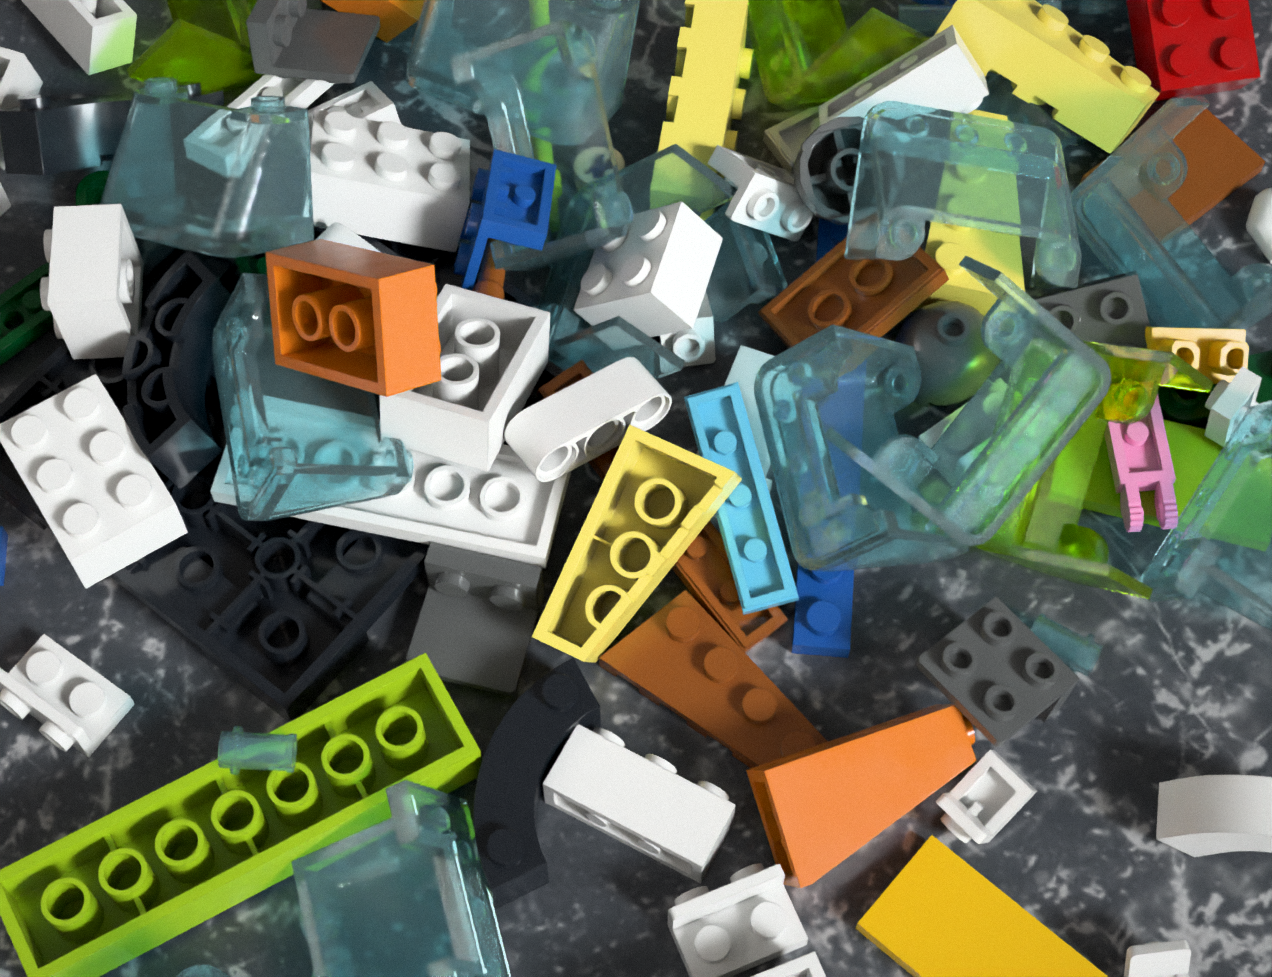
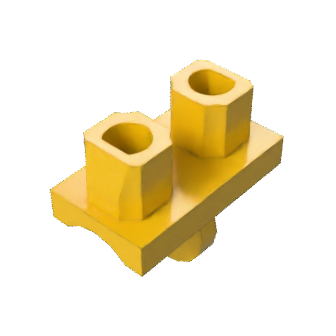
(1211, 351)

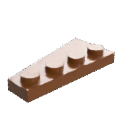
(711, 683)

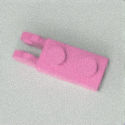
(1142, 462)

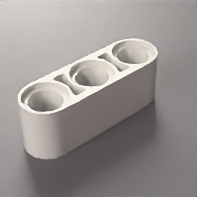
(586, 418)

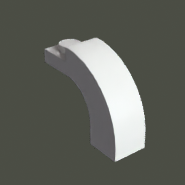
(1216, 814)

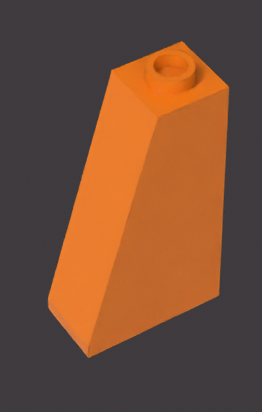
(850, 789)

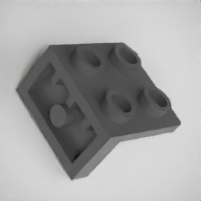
(309, 42)
(1102, 310)
(477, 618)
(998, 672)

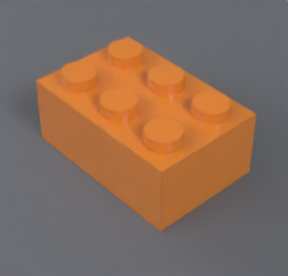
(354, 316)

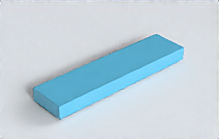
(747, 515)

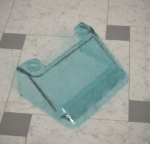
(964, 174)

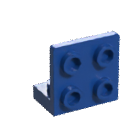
(511, 208)

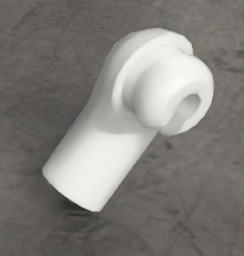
(1260, 222)

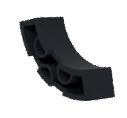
(71, 133)
(170, 370)
(514, 775)

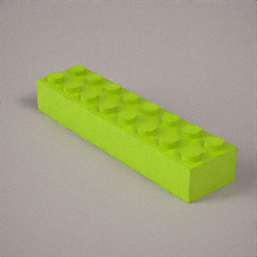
(229, 836)

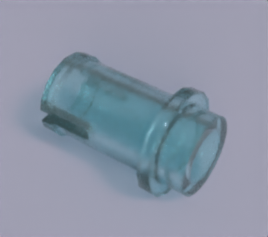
(924, 17)
(1073, 649)
(256, 751)

